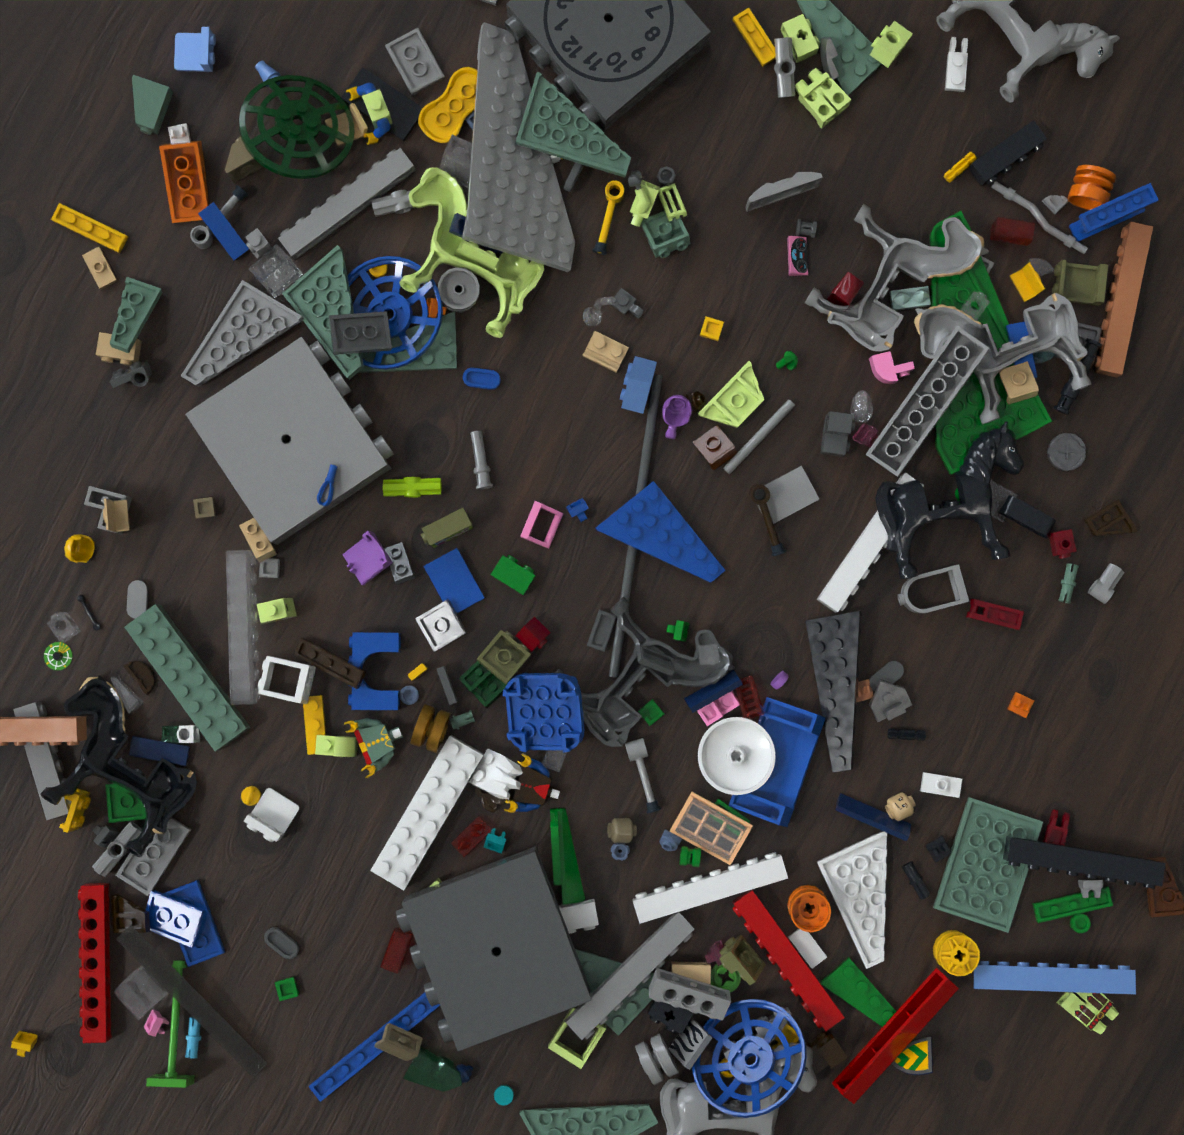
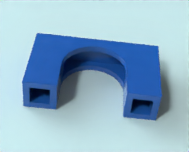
(362, 647)

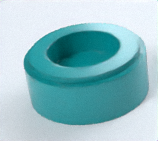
(503, 1094)

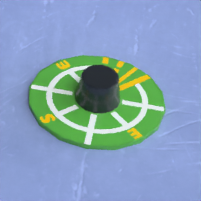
(58, 656)

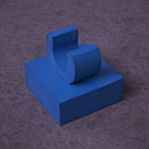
(578, 508)

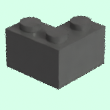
(835, 433)

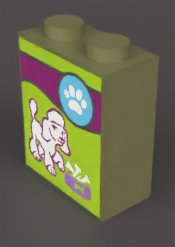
(446, 528)

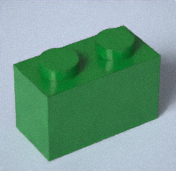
(513, 575)

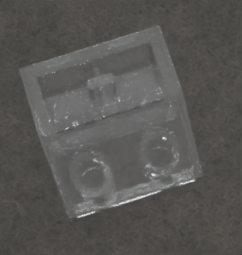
(457, 160)
(140, 992)

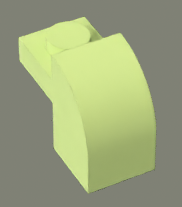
(336, 746)

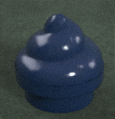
(465, 1071)

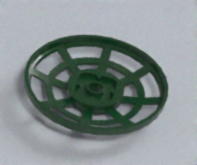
(296, 133)

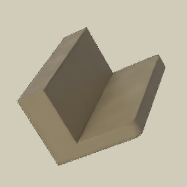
(399, 1042)

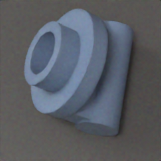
(669, 841)

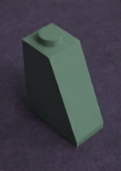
(150, 104)

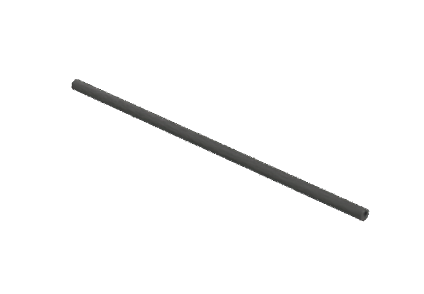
(641, 484)

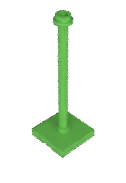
(170, 1078)

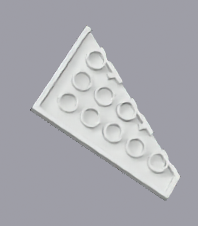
(858, 888)

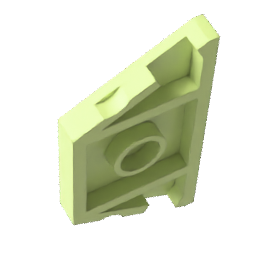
(735, 399)

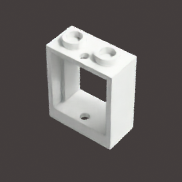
(304, 683)

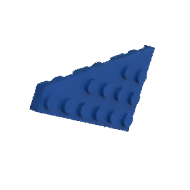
(657, 528)

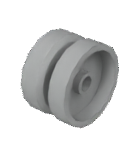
(469, 292)
(656, 1059)

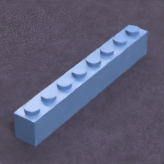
(1054, 978)

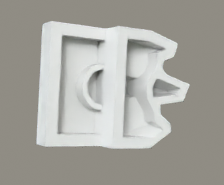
(496, 775)

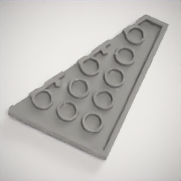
(241, 328)

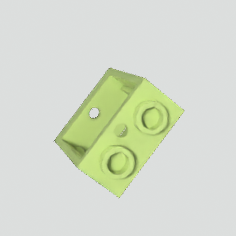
(567, 1053)

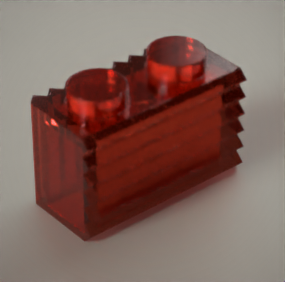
(1012, 231)
(396, 950)

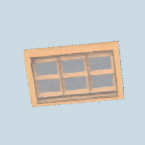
(711, 828)

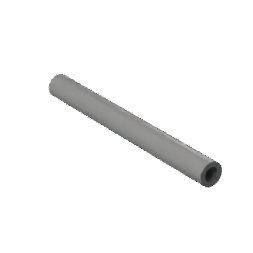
(759, 436)

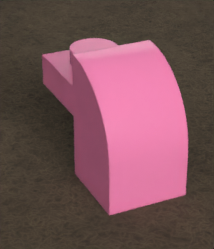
(884, 368)

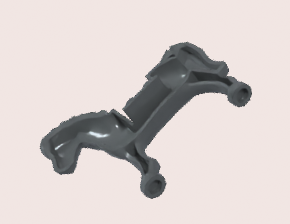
(608, 712)

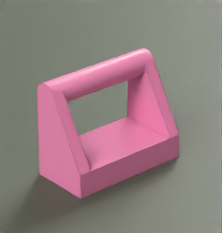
(532, 520)

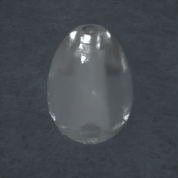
(861, 407)

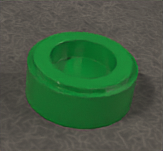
(1080, 923)

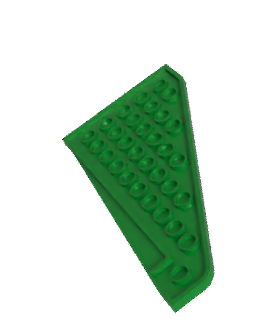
(961, 420)

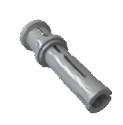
(481, 470)

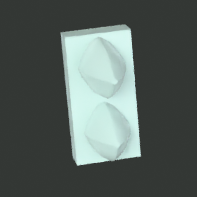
(910, 298)

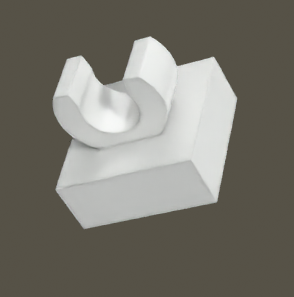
(179, 133)

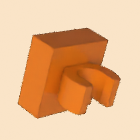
(433, 308)
(1020, 705)

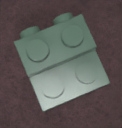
(665, 235)

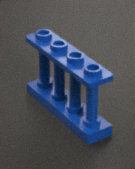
(1113, 212)

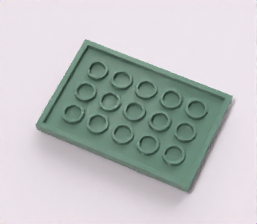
(976, 877)

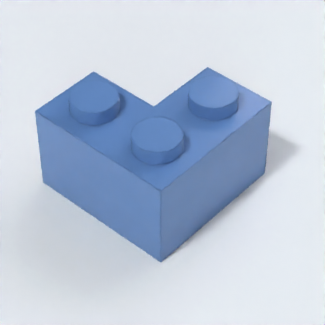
(638, 382)

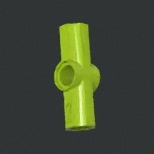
(412, 487)

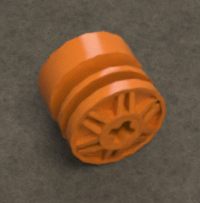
(1091, 186)
(812, 919)

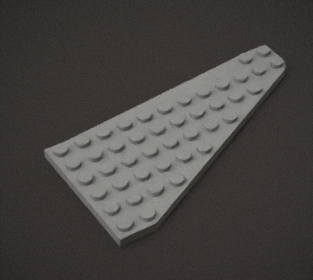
(511, 188)

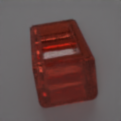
(744, 707)

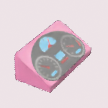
(797, 256)

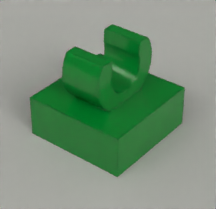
(680, 630)

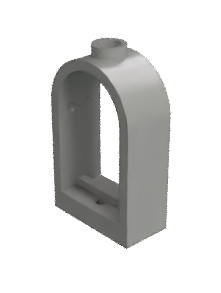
(956, 582)

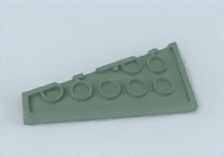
(853, 48)

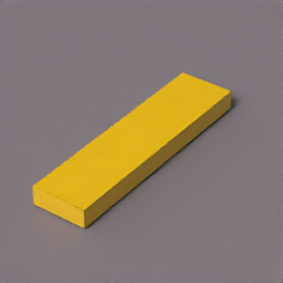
(89, 228)

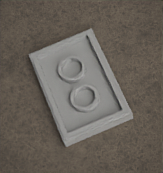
(415, 61)
(788, 494)

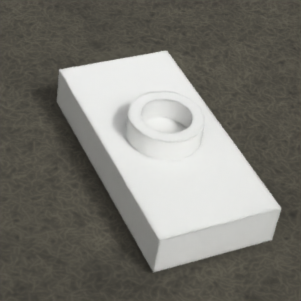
(941, 784)

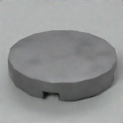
(1066, 452)

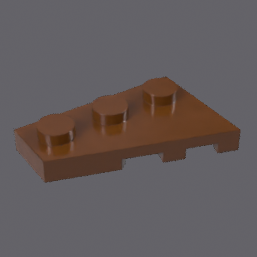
(1165, 899)

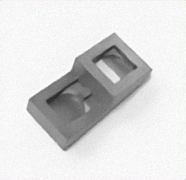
(828, 52)

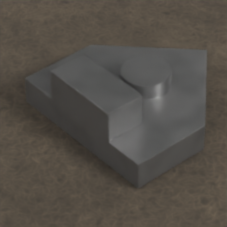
(889, 701)

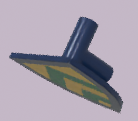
(916, 1058)

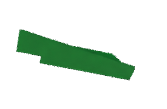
(564, 858)

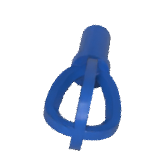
(329, 480)

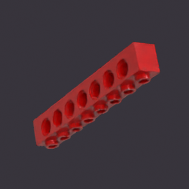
(88, 1031)

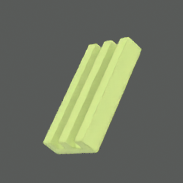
(675, 213)

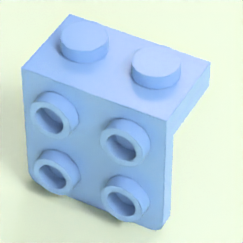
(195, 51)

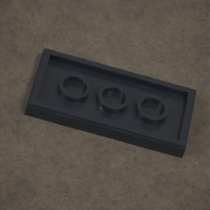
(401, 109)

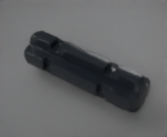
(906, 734)

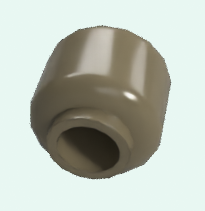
(621, 830)

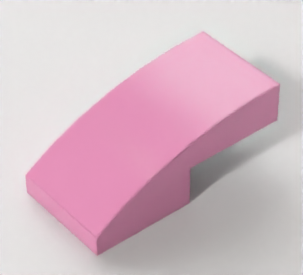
(719, 708)

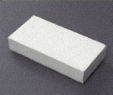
(807, 947)

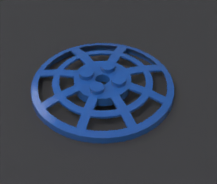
(401, 307)
(747, 1047)

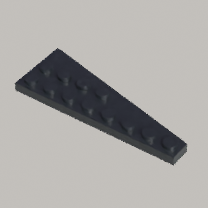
(835, 663)

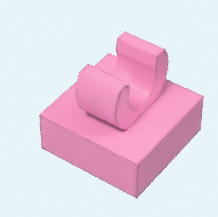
(154, 1022)

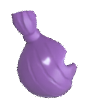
(676, 413)

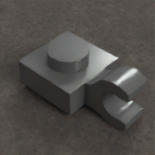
(625, 303)

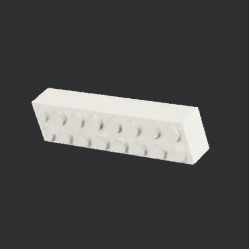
(427, 812)

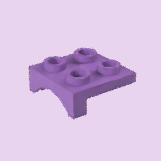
(367, 558)

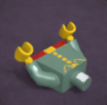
(375, 742)

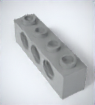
(683, 986)

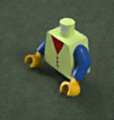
(376, 108)

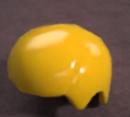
(79, 548)

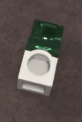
(181, 734)

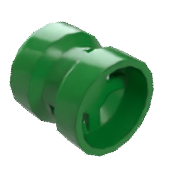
(685, 856)

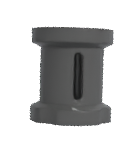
(810, 231)

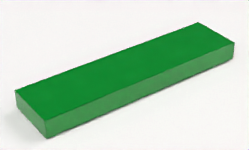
(1071, 905)

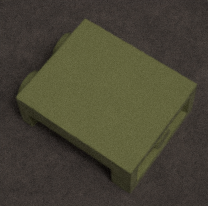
(1081, 282)

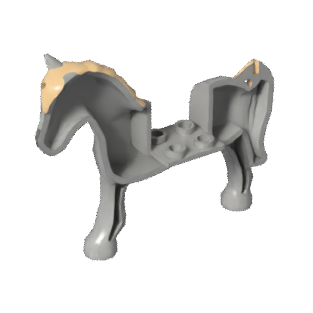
(870, 318)
(1047, 329)

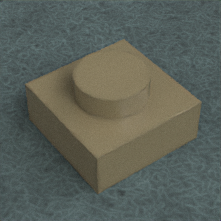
(204, 508)

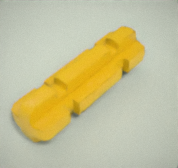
(959, 167)

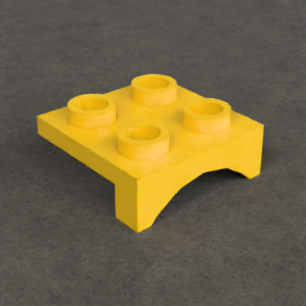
(75, 817)

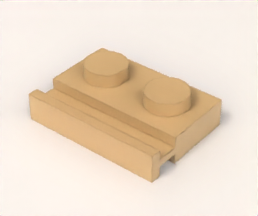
(605, 351)

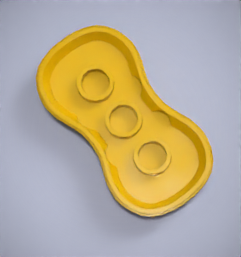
(447, 113)

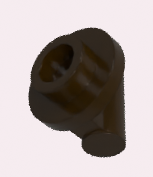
(697, 401)

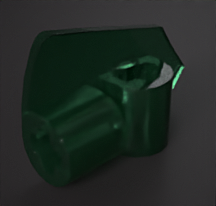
(433, 1071)

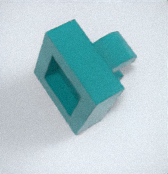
(495, 842)

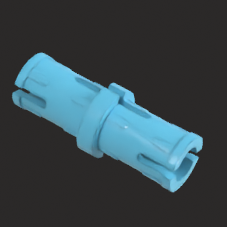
(193, 1038)

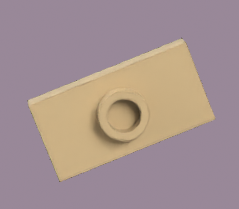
(99, 268)

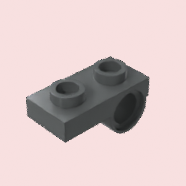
(122, 376)
(401, 567)

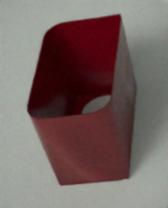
(845, 290)

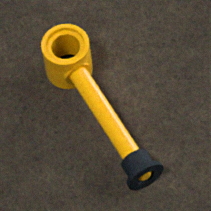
(600, 247)

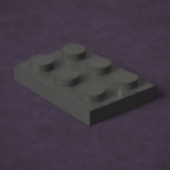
(360, 333)

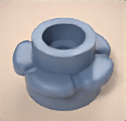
(621, 856)

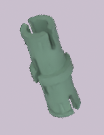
(1068, 583)

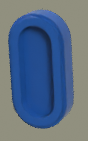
(481, 378)

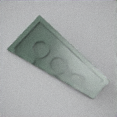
(133, 313)

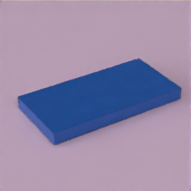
(208, 939)

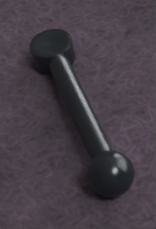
(96, 626)

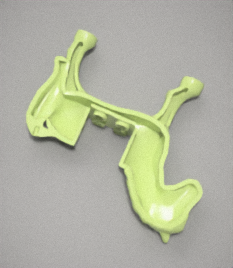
(509, 274)

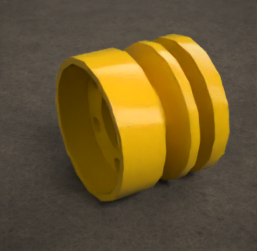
(947, 946)

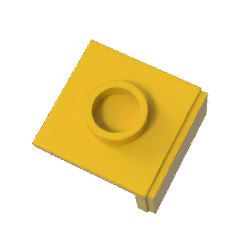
(1027, 282)

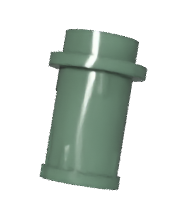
(461, 720)

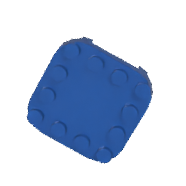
(544, 711)

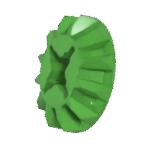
(729, 985)

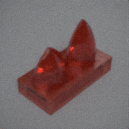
(471, 836)

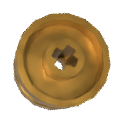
(430, 728)

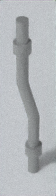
(1068, 240)

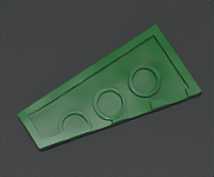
(858, 991)

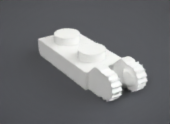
(956, 66)

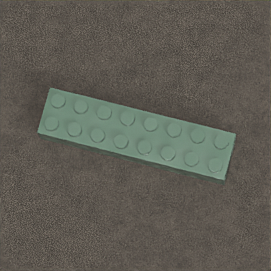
(187, 677)

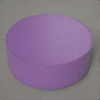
(779, 680)

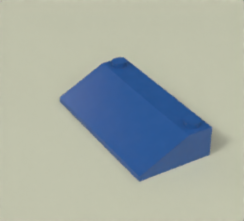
(794, 740)

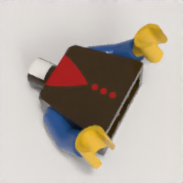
(534, 787)

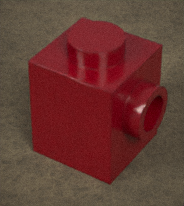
(1062, 543)
(533, 634)

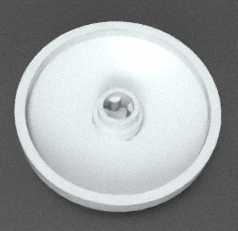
(736, 756)

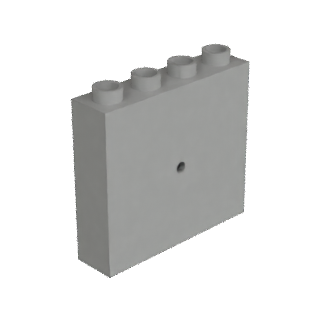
(282, 432)

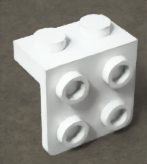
(272, 815)

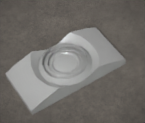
(783, 189)

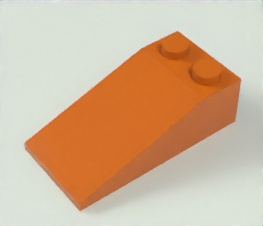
(185, 180)

